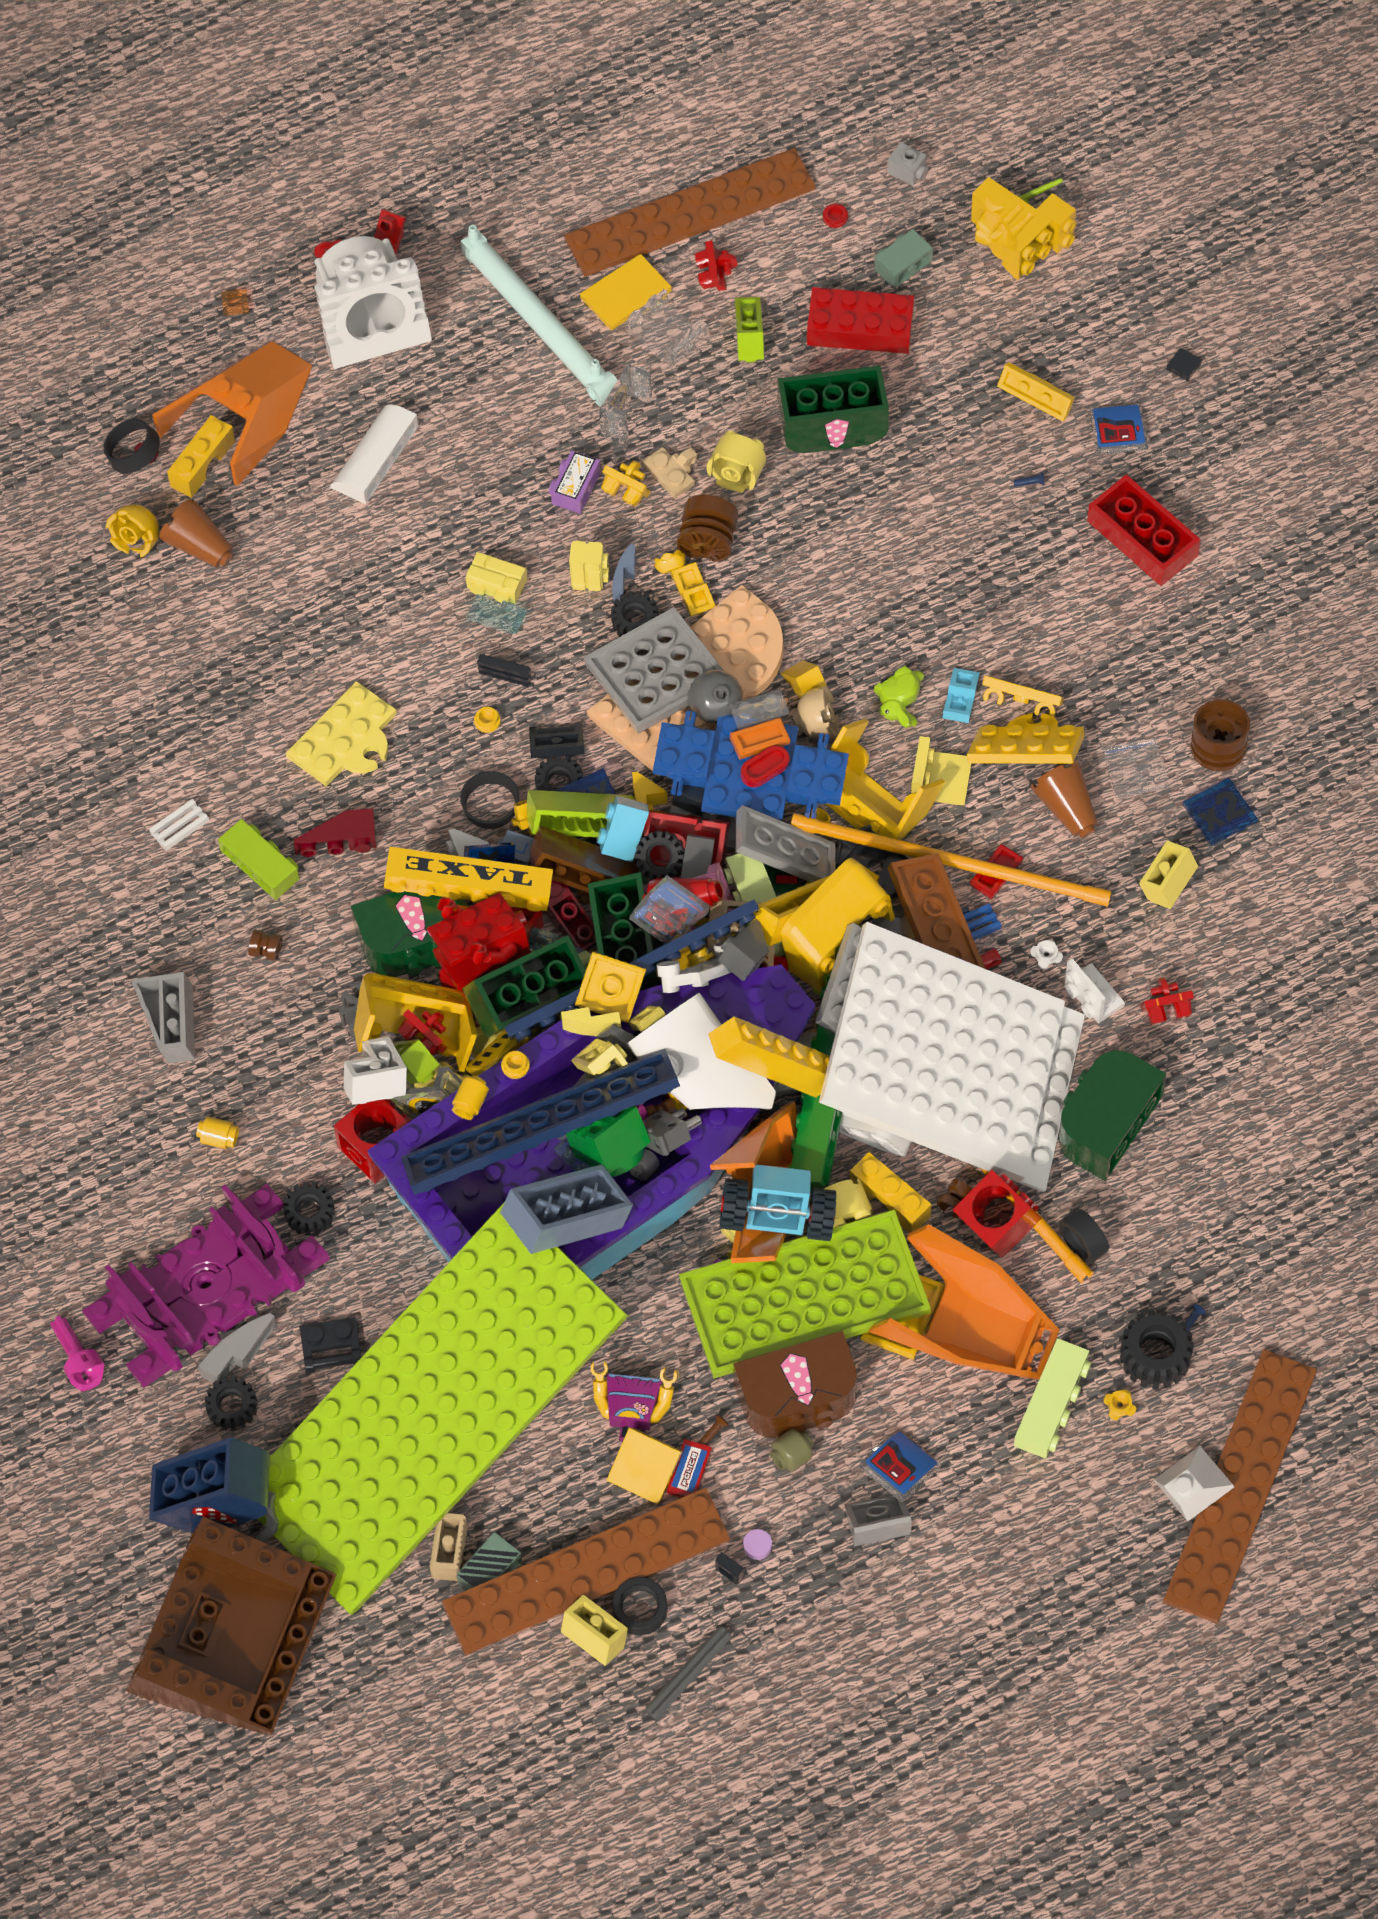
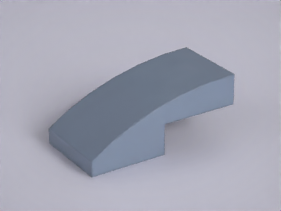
(624, 570)

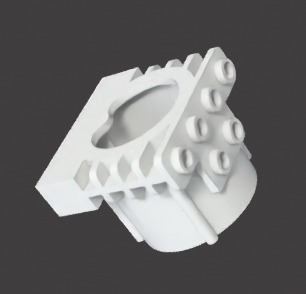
(368, 301)

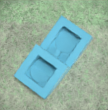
(961, 695)

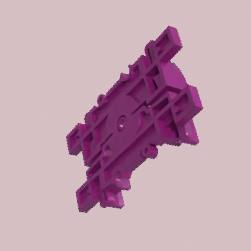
(173, 1289)

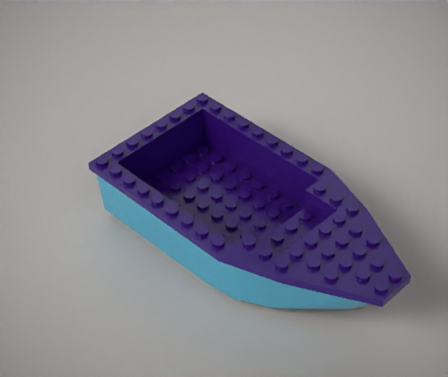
(461, 1207)

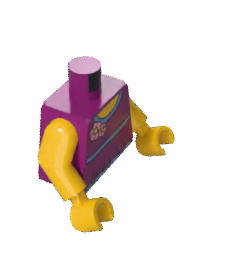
(632, 1399)

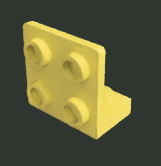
(937, 765)
(598, 1055)

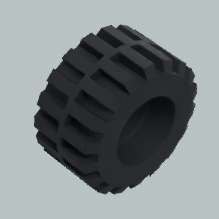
(1154, 1370)

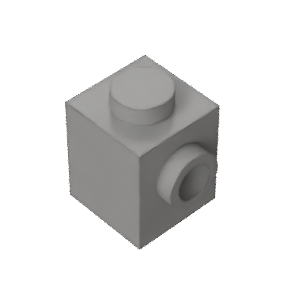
(907, 164)

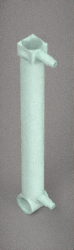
(538, 316)

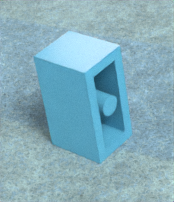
(623, 828)

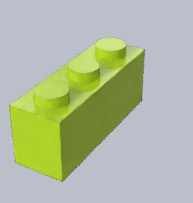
(259, 858)

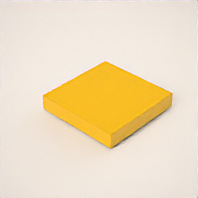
(610, 986)
(644, 1465)

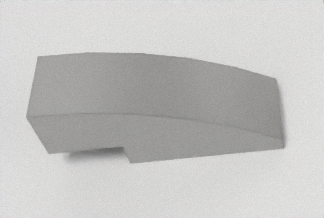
(237, 1348)

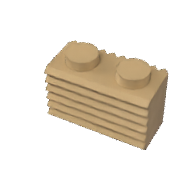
(448, 1547)

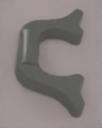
(272, 1521)

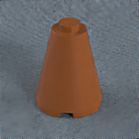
(196, 535)
(1068, 798)

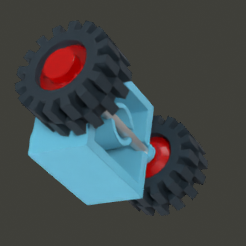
(778, 1203)

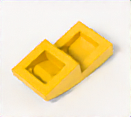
(692, 589)

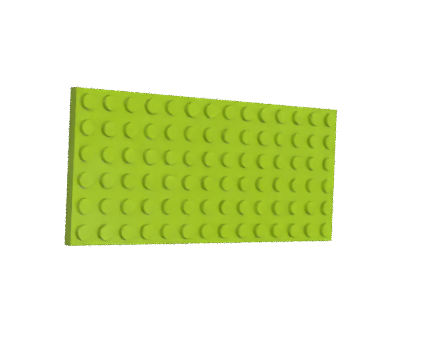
(434, 1406)

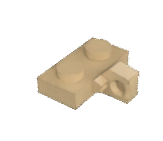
(672, 470)

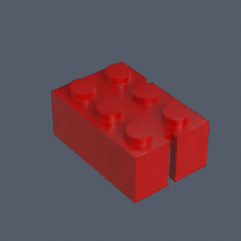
(681, 826)

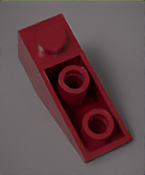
(351, 825)
(569, 916)

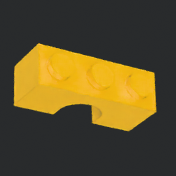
(190, 467)
(892, 1191)

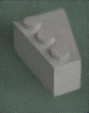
(170, 1013)

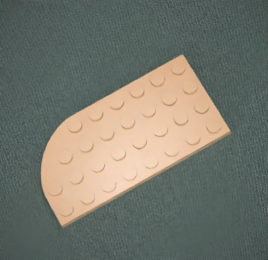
(741, 638)

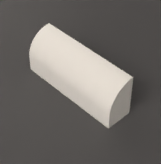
(376, 453)

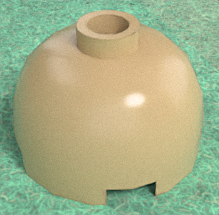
(817, 713)

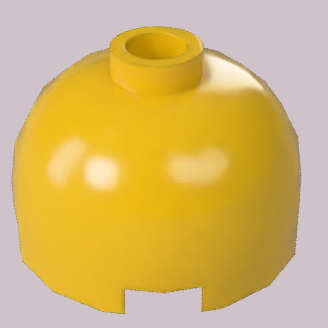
(131, 524)

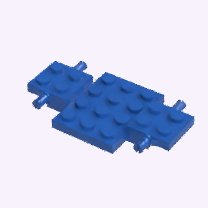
(710, 762)

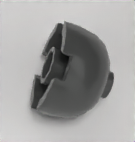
(712, 694)

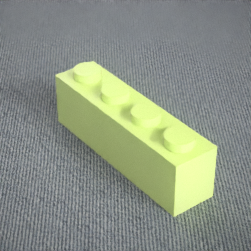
(750, 883)
(1051, 1399)

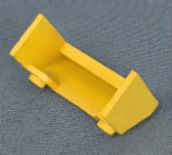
(869, 803)
(821, 920)
(386, 998)

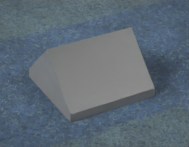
(878, 1519)

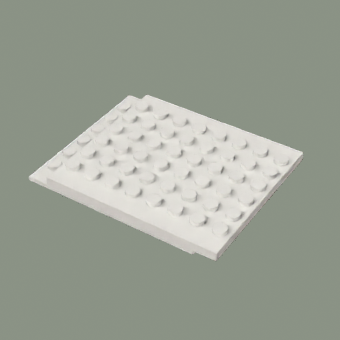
(952, 1057)

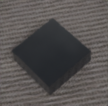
(1184, 364)
(729, 1568)

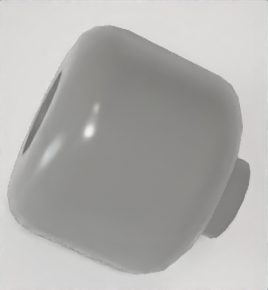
(646, 1167)

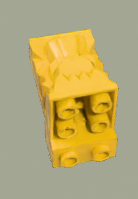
(1019, 231)

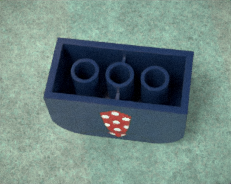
(214, 1482)

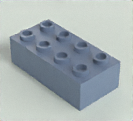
(566, 1208)

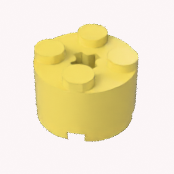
(736, 462)
(851, 1202)

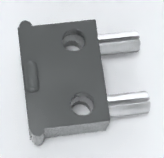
(668, 1130)

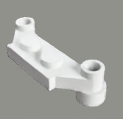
(696, 975)

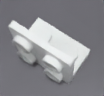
(1092, 990)

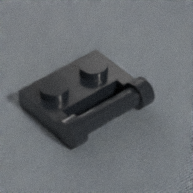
(556, 741)
(327, 1337)

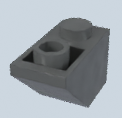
(744, 950)

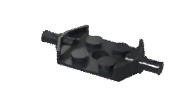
(868, 855)

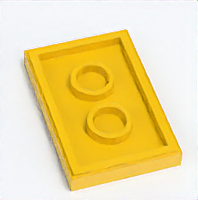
(624, 291)
(919, 1325)

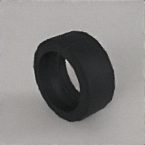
(1084, 1235)
(640, 1584)

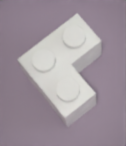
(377, 1074)

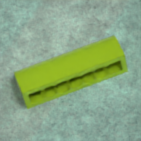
(569, 811)

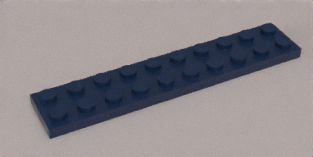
(669, 952)
(540, 1122)

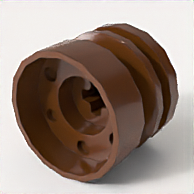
(707, 527)
(1220, 735)

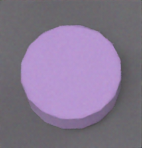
(757, 1544)

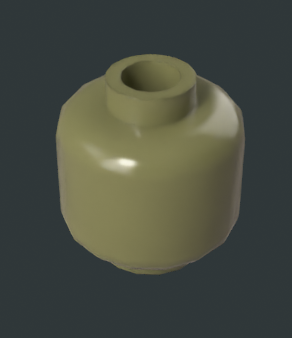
(792, 1450)

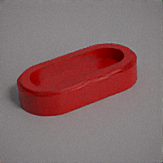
(764, 766)

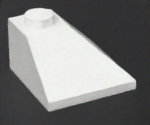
(1193, 1483)

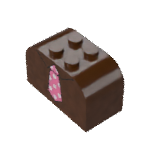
(797, 1386)

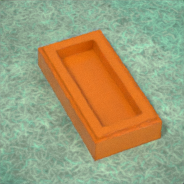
(759, 737)

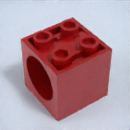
(360, 1120)
(973, 1206)

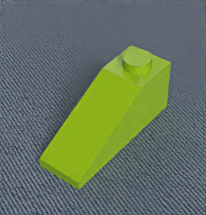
(749, 329)
(417, 1059)

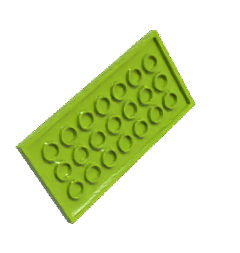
(805, 1292)

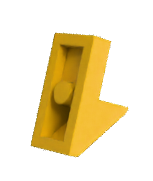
(647, 791)

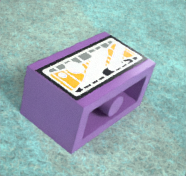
(575, 481)

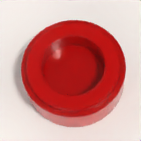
(835, 215)

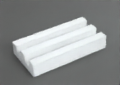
(196, 811)

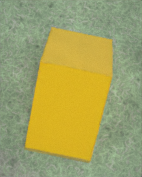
(804, 677)

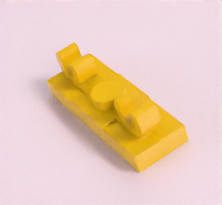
(1036, 391)
(1021, 694)

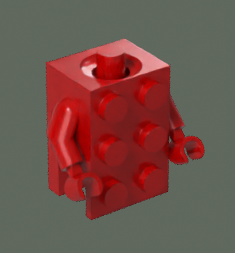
(478, 938)

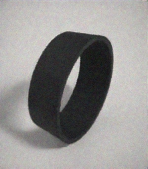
(142, 456)
(483, 778)

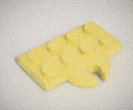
(345, 736)

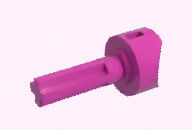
(79, 1360)

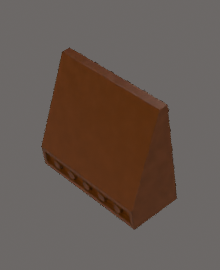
(231, 1629)

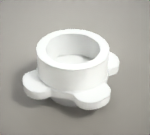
(1046, 946)

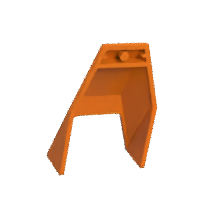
(258, 388)
(766, 1146)
(980, 1315)

